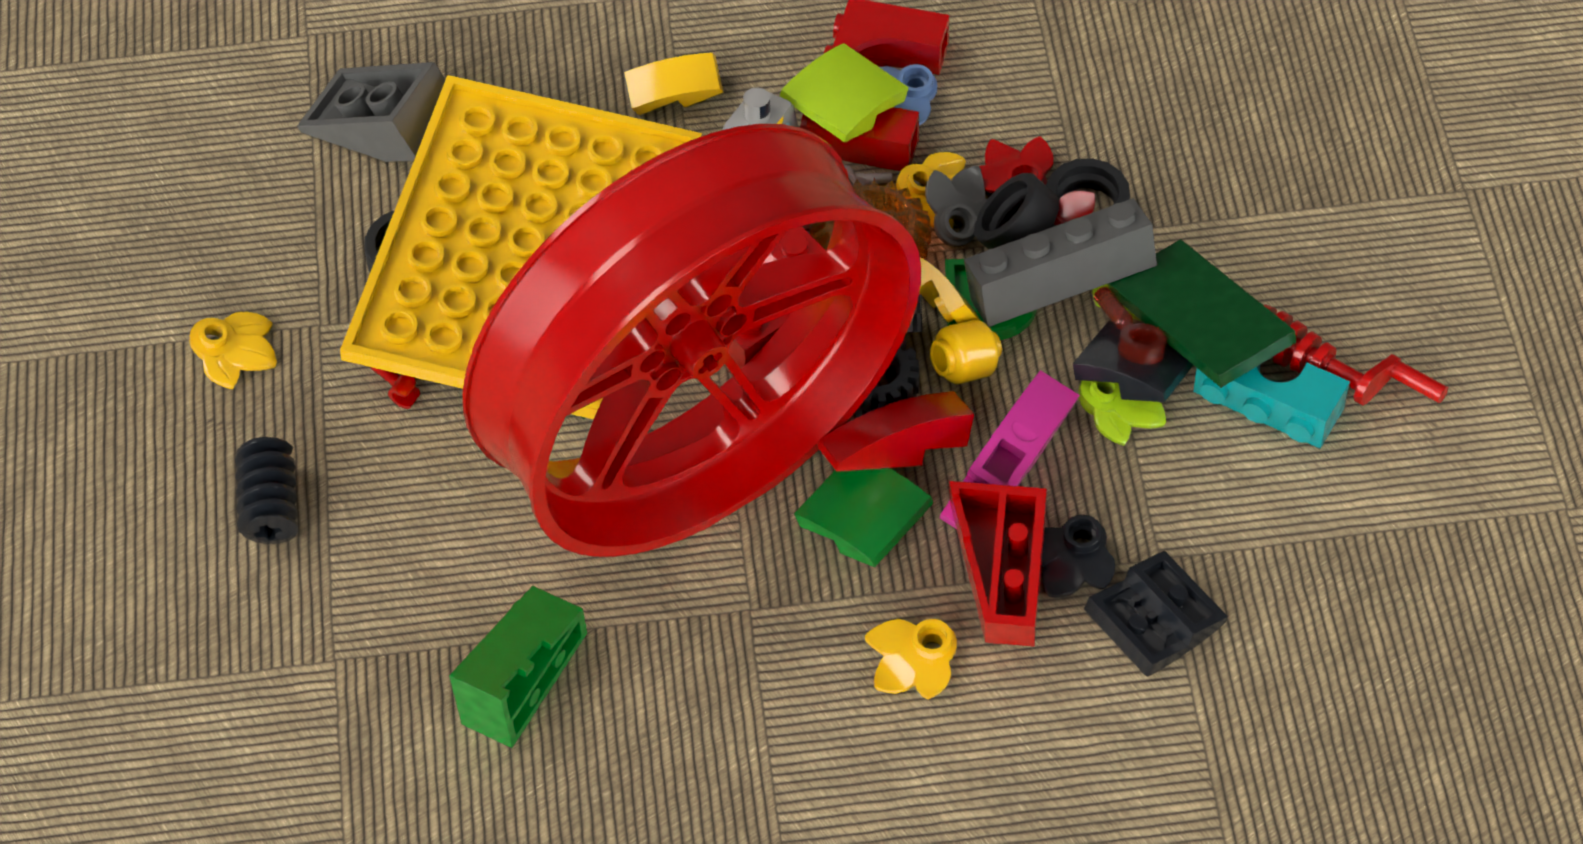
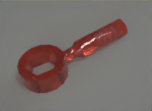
(1132, 332)

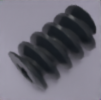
(266, 490)

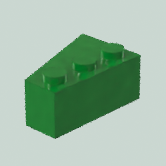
(517, 665)

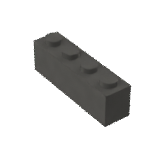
(1060, 262)

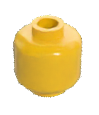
(965, 351)

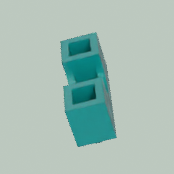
(1300, 408)

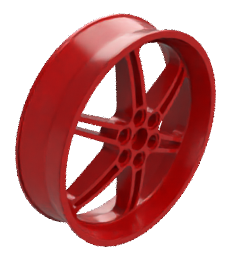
(652, 294)

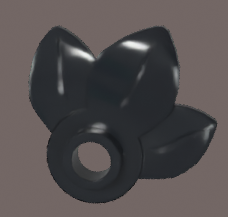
(1072, 563)

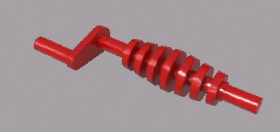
(1367, 385)

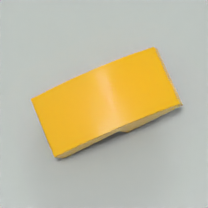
(673, 79)
(942, 294)

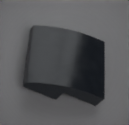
(1138, 382)
(1155, 613)

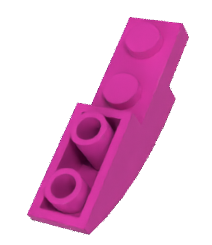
(1020, 436)

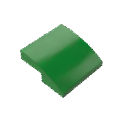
(864, 511)

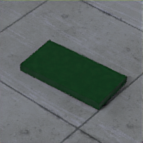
(1204, 314)

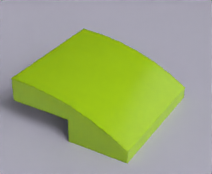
(844, 92)

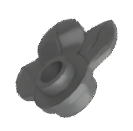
(957, 200)

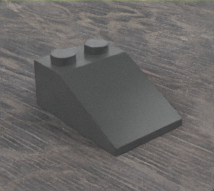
(377, 109)

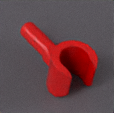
(403, 388)

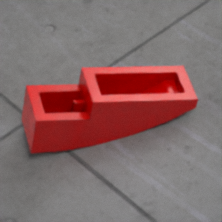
(899, 433)

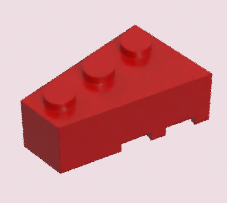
(1002, 552)

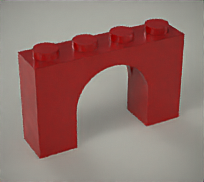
(889, 38)

